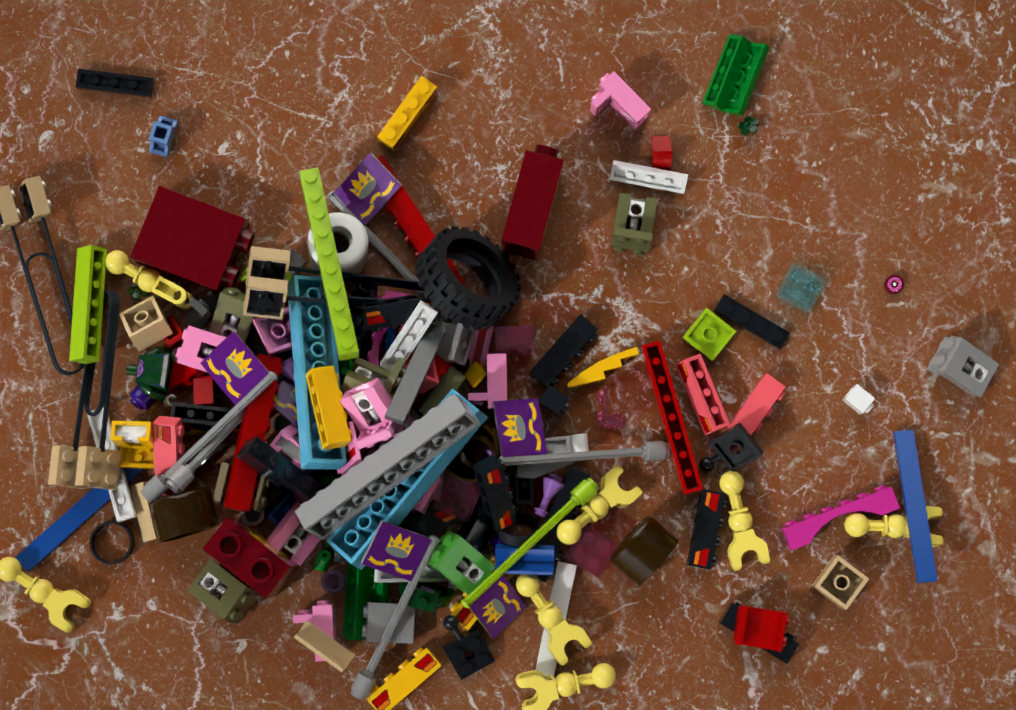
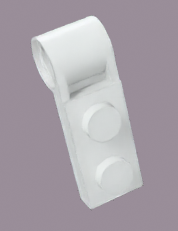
(567, 444)

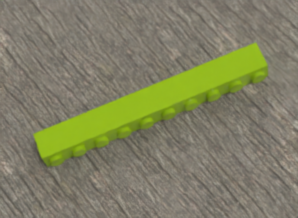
(329, 264)

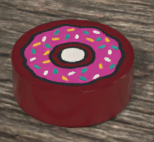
(894, 284)

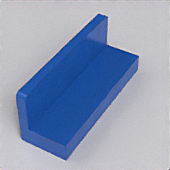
(536, 561)

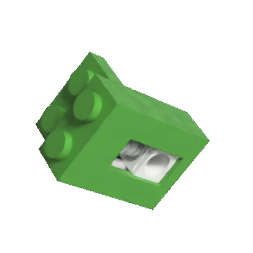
(449, 555)

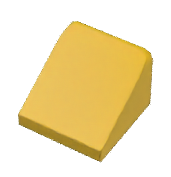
(475, 373)

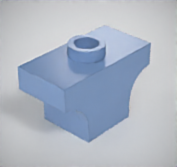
(162, 136)

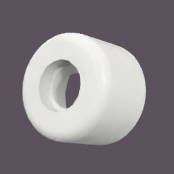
(356, 255)

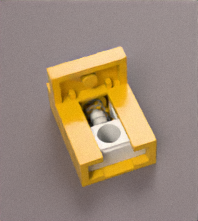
(135, 443)

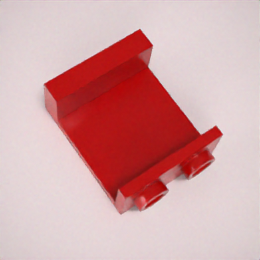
(760, 628)

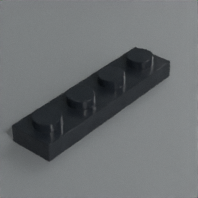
(115, 83)
(751, 321)

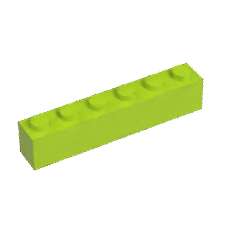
(88, 304)

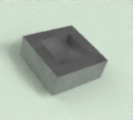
(296, 260)

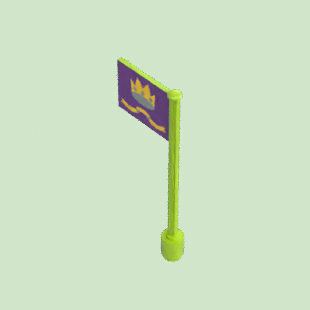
(495, 600)

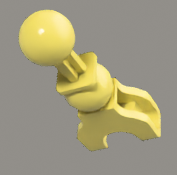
(148, 279)
(597, 508)
(741, 522)
(892, 525)
(43, 592)
(551, 618)
(564, 684)

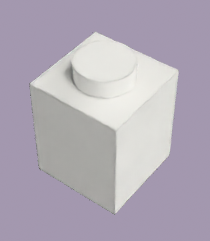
(859, 399)

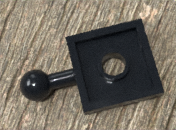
(732, 458)
(469, 641)

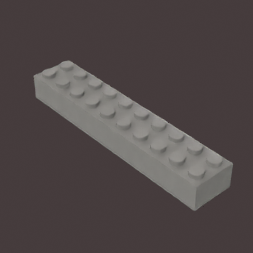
(387, 467)

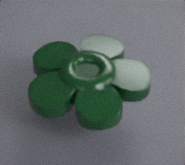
(749, 125)
(136, 292)

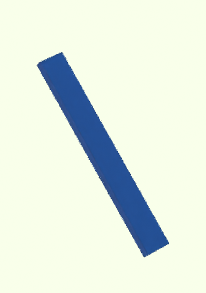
(915, 506)
(67, 524)

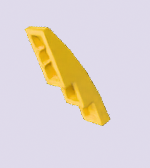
(596, 372)

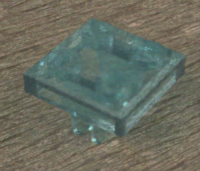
(800, 288)

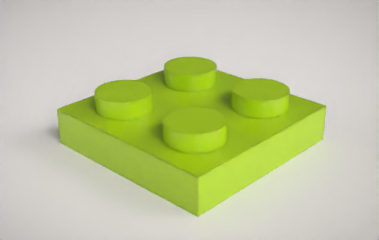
(709, 334)

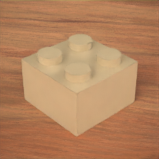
(146, 323)
(840, 582)

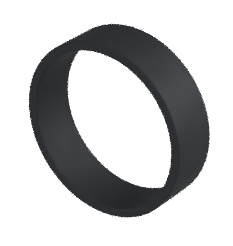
(92, 537)
(518, 541)

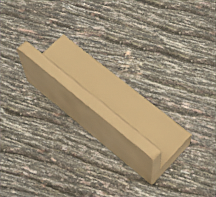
(144, 514)
(324, 646)

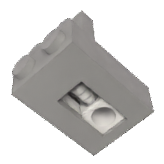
(952, 358)

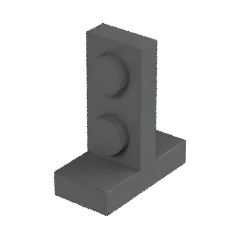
(202, 311)

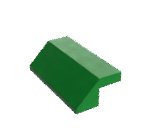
(735, 75)
(359, 591)

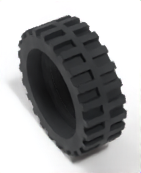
(453, 297)

